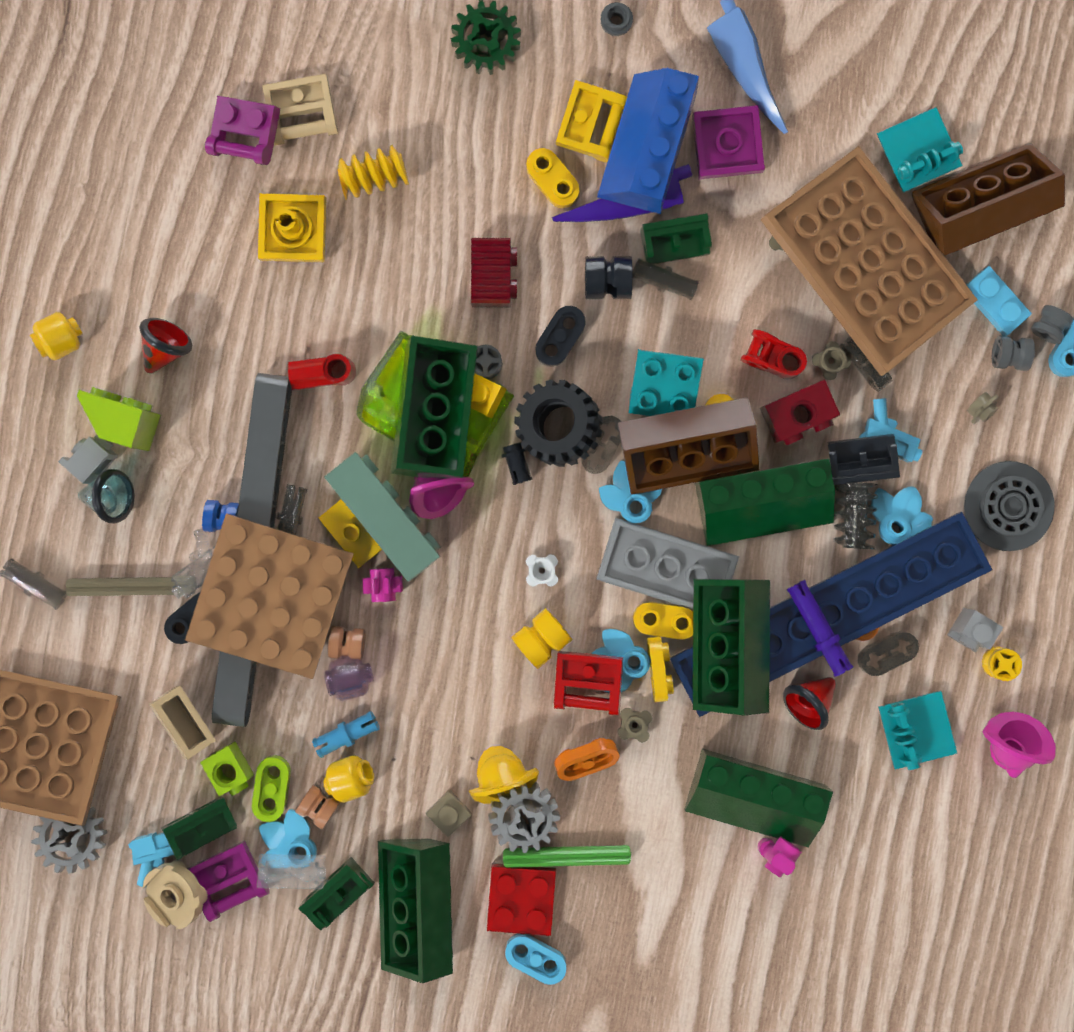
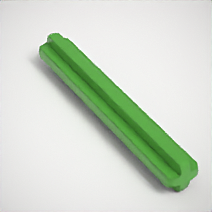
(568, 856)

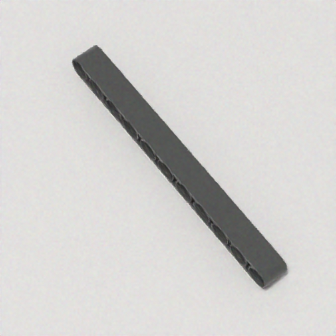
(257, 504)

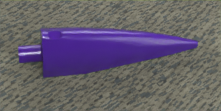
(608, 210)

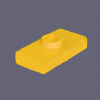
(350, 533)

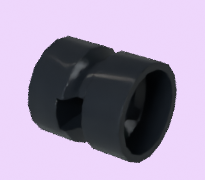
(608, 277)

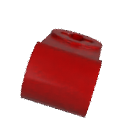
(772, 354)

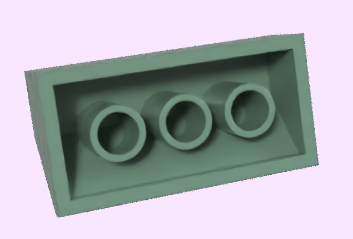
(382, 516)

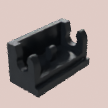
(864, 459)

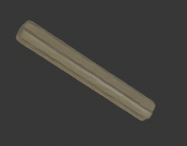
(119, 586)

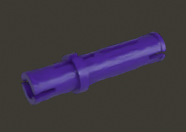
(826, 640)

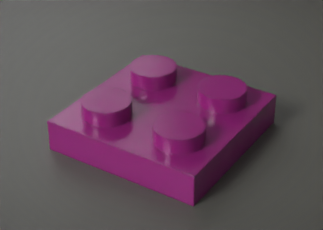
(728, 142)

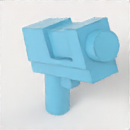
(881, 425)
(149, 852)

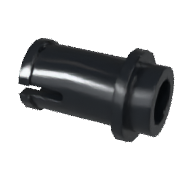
(517, 463)

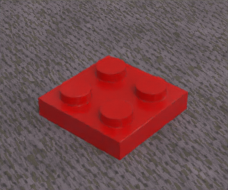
(521, 900)

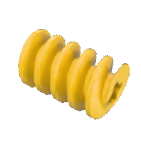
(372, 172)

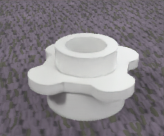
(548, 576)

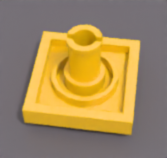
(292, 227)

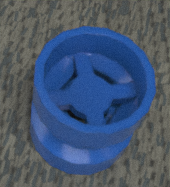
(214, 514)

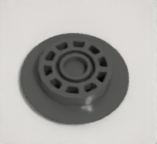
(1009, 506)

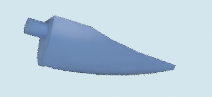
(741, 53)

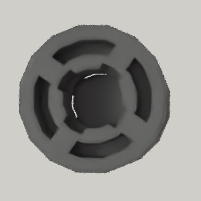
(1013, 353)

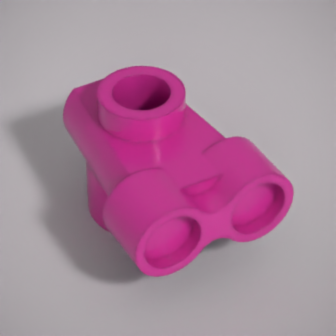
(780, 855)

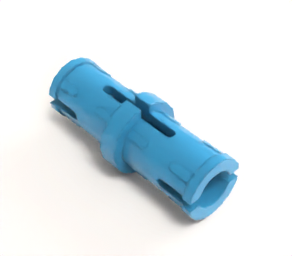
(345, 734)

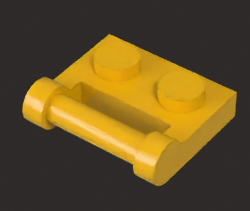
(582, 116)

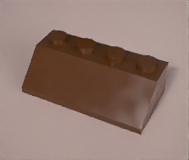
(990, 198)
(689, 445)

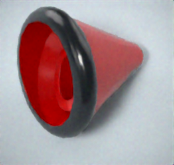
(162, 343)
(810, 702)

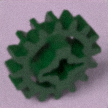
(491, 28)

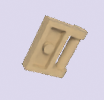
(300, 98)

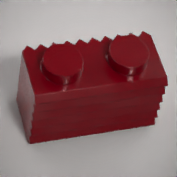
(492, 272)

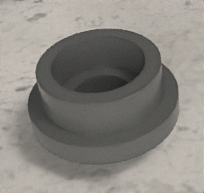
(620, 10)

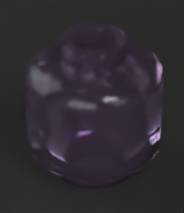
(348, 678)

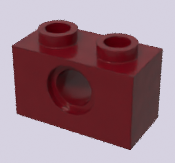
(814, 398)

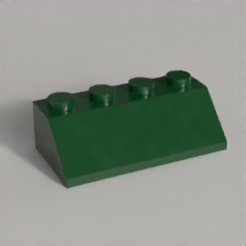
(434, 408)
(766, 502)
(731, 646)
(758, 798)
(415, 908)

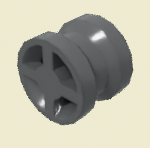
(1052, 324)
(485, 357)

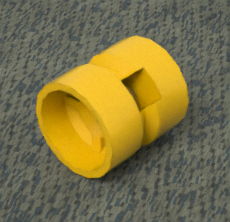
(541, 638)

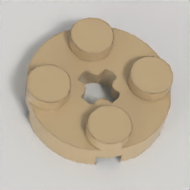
(188, 892)

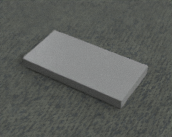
(660, 563)

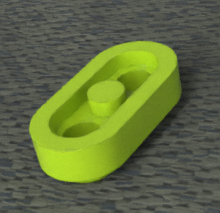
(271, 787)

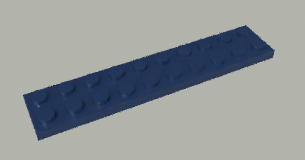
(869, 594)

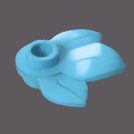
(618, 496)
(900, 510)
(621, 645)
(286, 836)

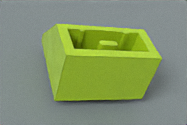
(124, 422)

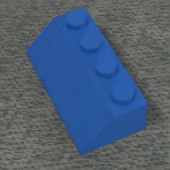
(649, 139)

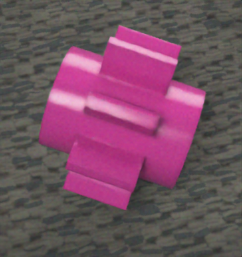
(382, 585)

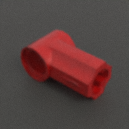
(318, 372)

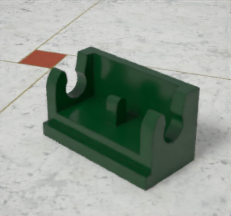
(676, 239)
(199, 827)
(339, 893)

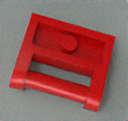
(588, 672)

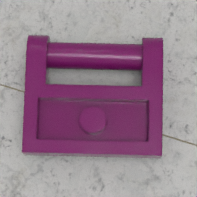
(244, 119)
(224, 870)

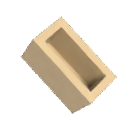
(182, 722)

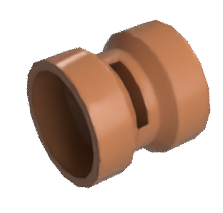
(346, 643)
(310, 804)

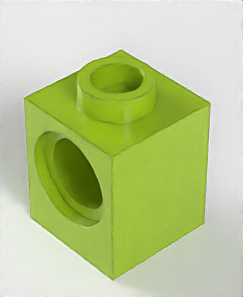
(228, 755)

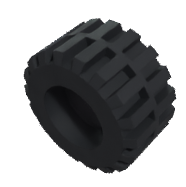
(537, 409)

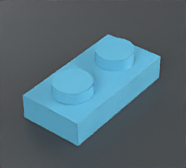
(997, 301)

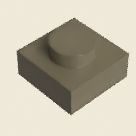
(448, 813)

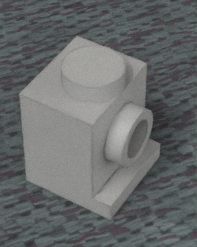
(89, 459)
(974, 630)

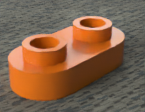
(586, 759)

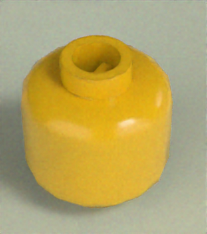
(56, 336)
(348, 778)

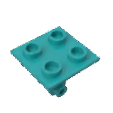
(920, 149)
(664, 383)
(917, 730)

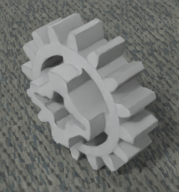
(537, 810)
(75, 849)

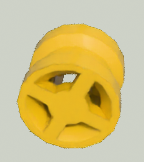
(1008, 665)

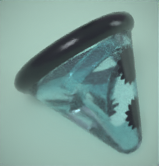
(109, 496)

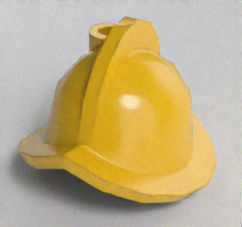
(499, 772)

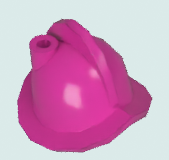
(437, 496)
(1019, 742)

